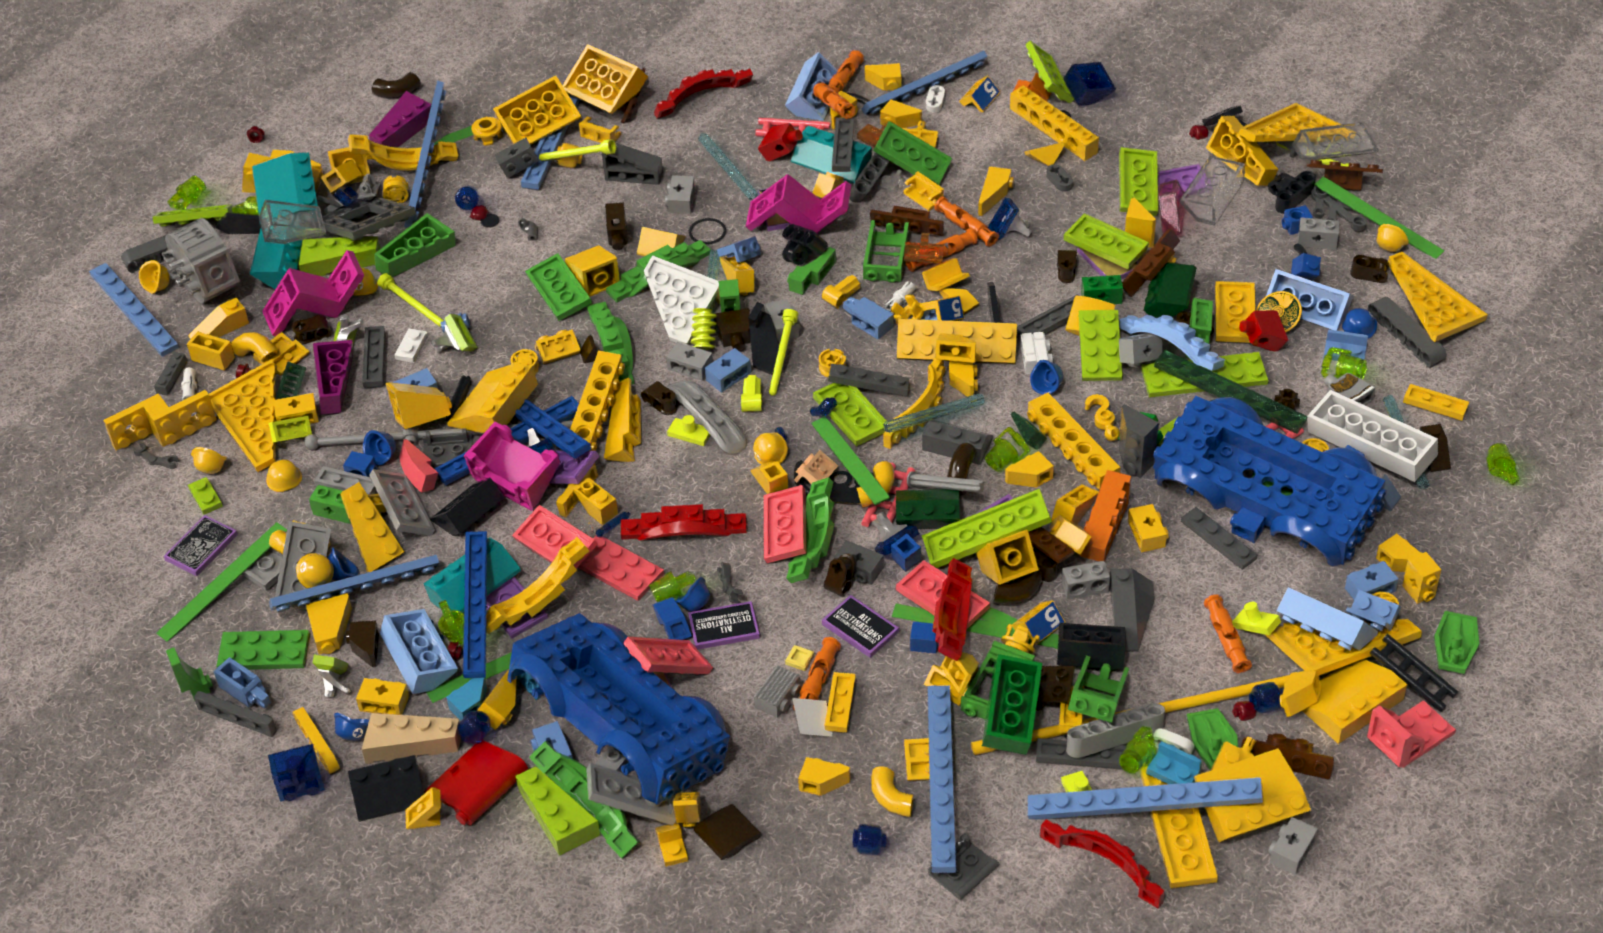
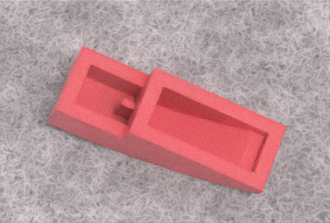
(417, 467)

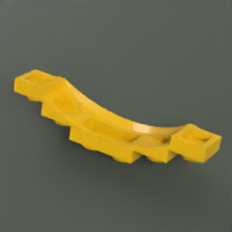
(400, 158)
(930, 398)
(541, 591)

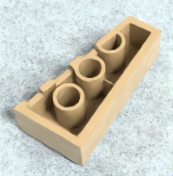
(406, 735)

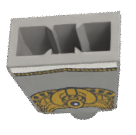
(1351, 387)

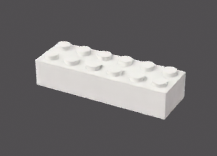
(1373, 434)

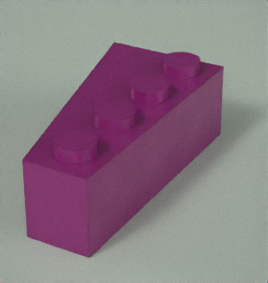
(402, 121)
(332, 373)

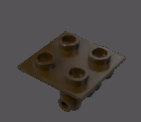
(1054, 685)

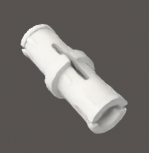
(899, 295)
(188, 384)

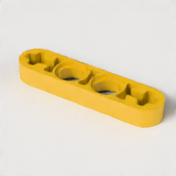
(321, 747)

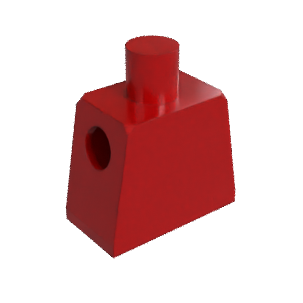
(779, 141)
(1265, 330)

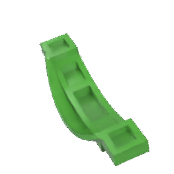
(634, 279)
(613, 336)
(818, 530)
(572, 778)

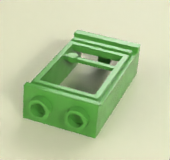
(887, 238)
(1092, 702)
(978, 706)

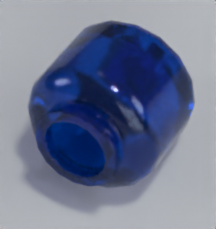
(468, 191)
(1266, 697)
(474, 727)
(868, 839)

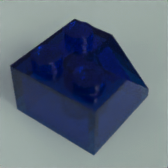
(1088, 83)
(296, 772)

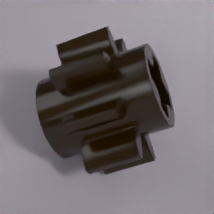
(1288, 398)

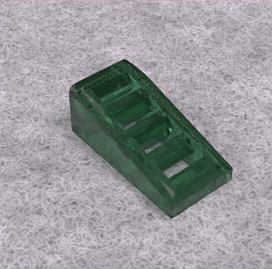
(293, 369)
(1029, 432)

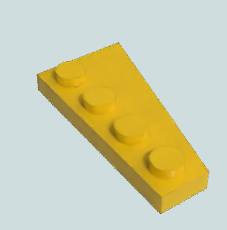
(373, 535)

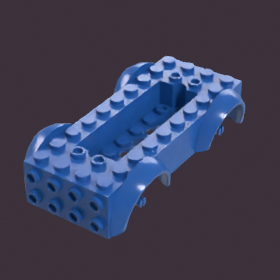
(1332, 489)
(672, 735)

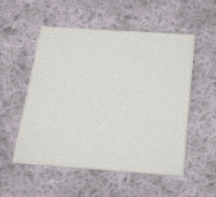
(811, 716)

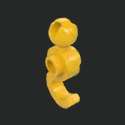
(1103, 418)

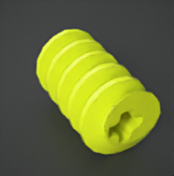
(702, 328)

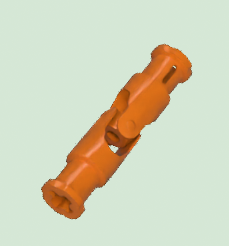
(846, 71)
(834, 100)
(965, 221)
(955, 243)
(1226, 632)
(823, 662)

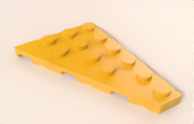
(1284, 124)
(1435, 302)
(247, 409)
(1323, 656)

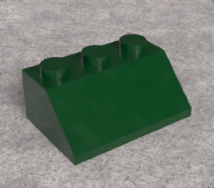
(1170, 290)
(927, 508)

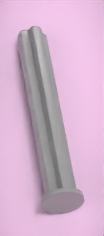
(944, 482)

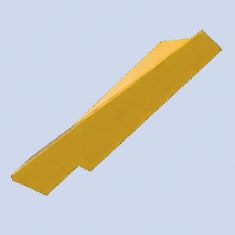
(624, 424)

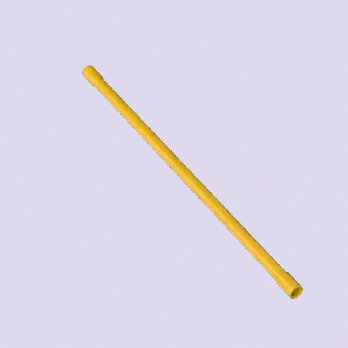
(1170, 706)

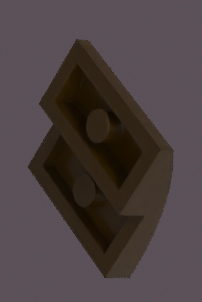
(726, 831)

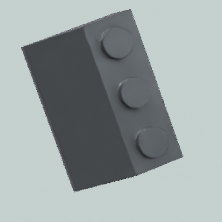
(945, 438)
(1137, 441)

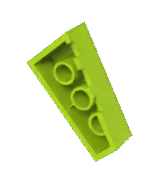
(323, 254)
(557, 813)

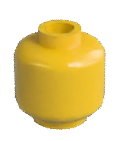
(569, 162)

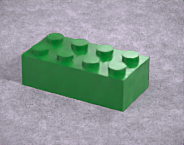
(1012, 704)

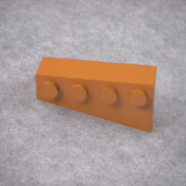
(1107, 515)

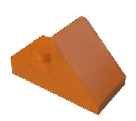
(1035, 86)

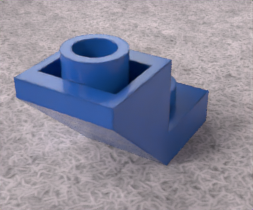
(672, 618)

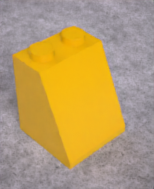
(594, 269)
(417, 404)
(1008, 558)

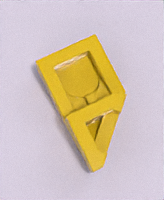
(967, 299)

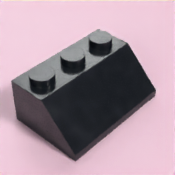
(468, 507)
(1099, 642)
(385, 787)

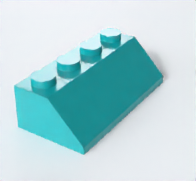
(816, 153)
(274, 260)
(450, 582)

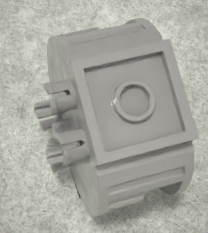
(200, 261)

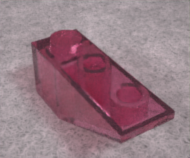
(1170, 208)

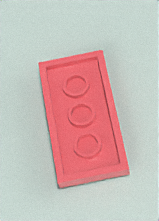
(784, 524)
(548, 533)
(621, 568)
(924, 588)
(667, 655)

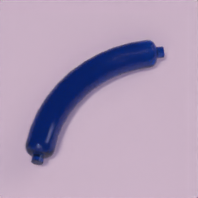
(611, 524)

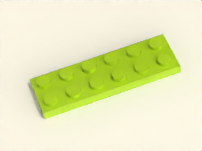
(1242, 369)
(990, 525)

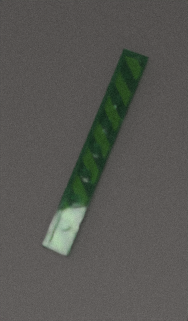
(1224, 387)

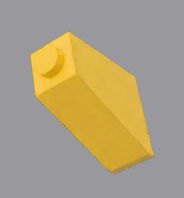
(329, 622)

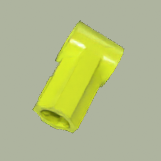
(752, 397)

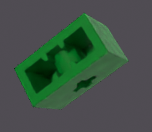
(1103, 288)

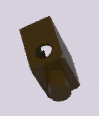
(616, 232)
(733, 328)

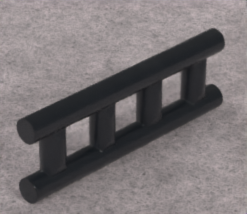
(1416, 685)

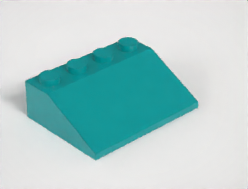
(285, 180)

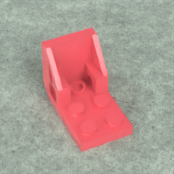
(1408, 735)

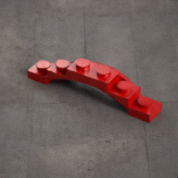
(701, 81)
(683, 521)
(953, 610)
(1109, 849)

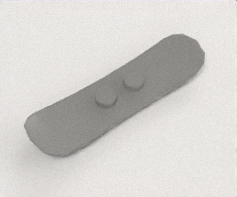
(711, 416)

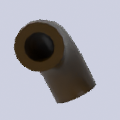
(396, 88)
(961, 462)
(1018, 591)

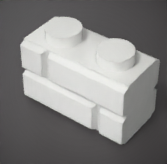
(1033, 349)

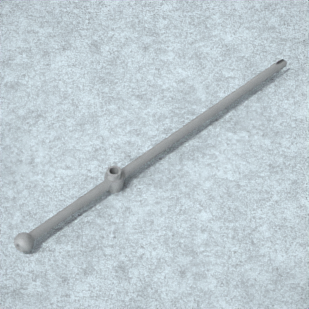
(411, 434)

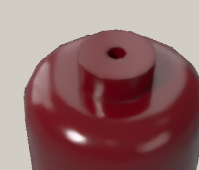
(1199, 132)
(479, 212)
(1244, 710)

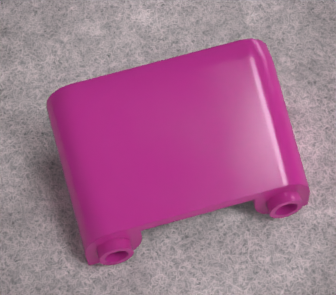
(513, 467)

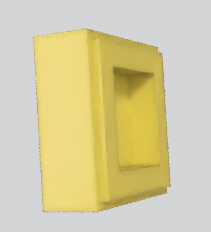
(799, 658)

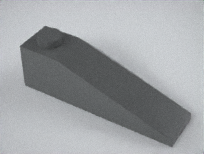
(1131, 604)

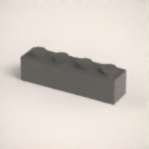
(170, 373)

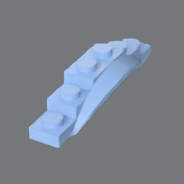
(1177, 333)

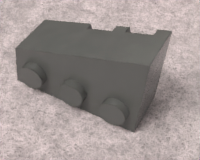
(632, 166)

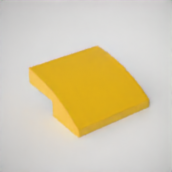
(1084, 303)
(288, 350)
(917, 759)

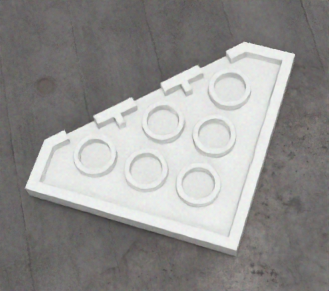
(677, 294)

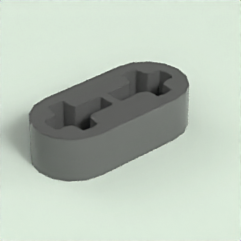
(1062, 176)

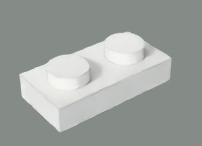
(411, 345)

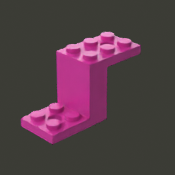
(798, 205)
(313, 293)

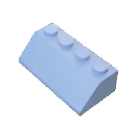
(801, 99)
(1318, 302)
(1326, 620)
(417, 650)

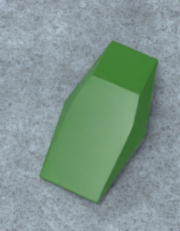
(1456, 641)
(1209, 732)

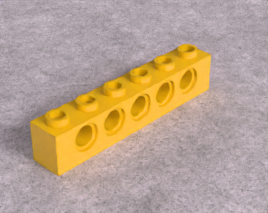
(1054, 123)
(597, 397)
(1071, 439)

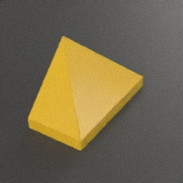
(1047, 154)
(938, 678)

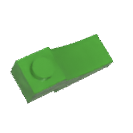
(813, 273)
(1201, 318)
(187, 676)

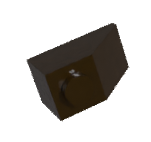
(1442, 461)
(364, 640)

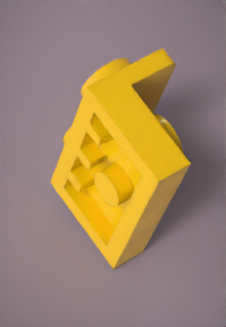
(557, 346)

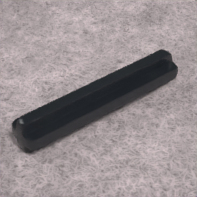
(459, 395)

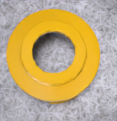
(490, 128)
(913, 308)
(1020, 639)

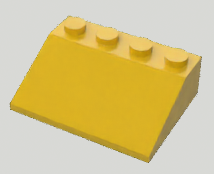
(604, 80)
(537, 112)
(495, 398)
(1351, 696)
(1280, 790)

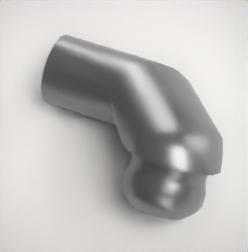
(528, 227)

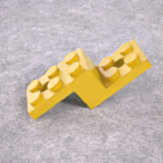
(163, 421)

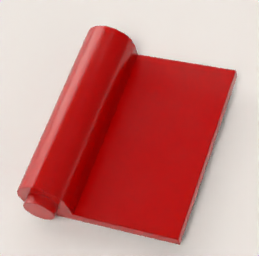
(478, 780)

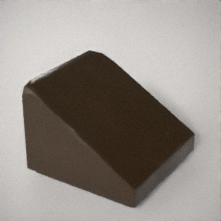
(588, 350)

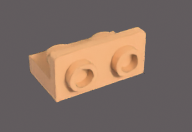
(816, 467)

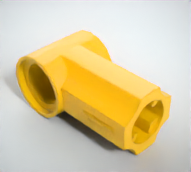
(839, 293)

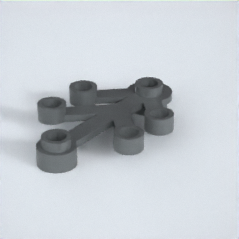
(1358, 223)

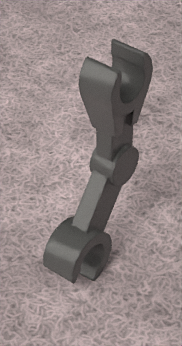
(153, 460)
(724, 575)

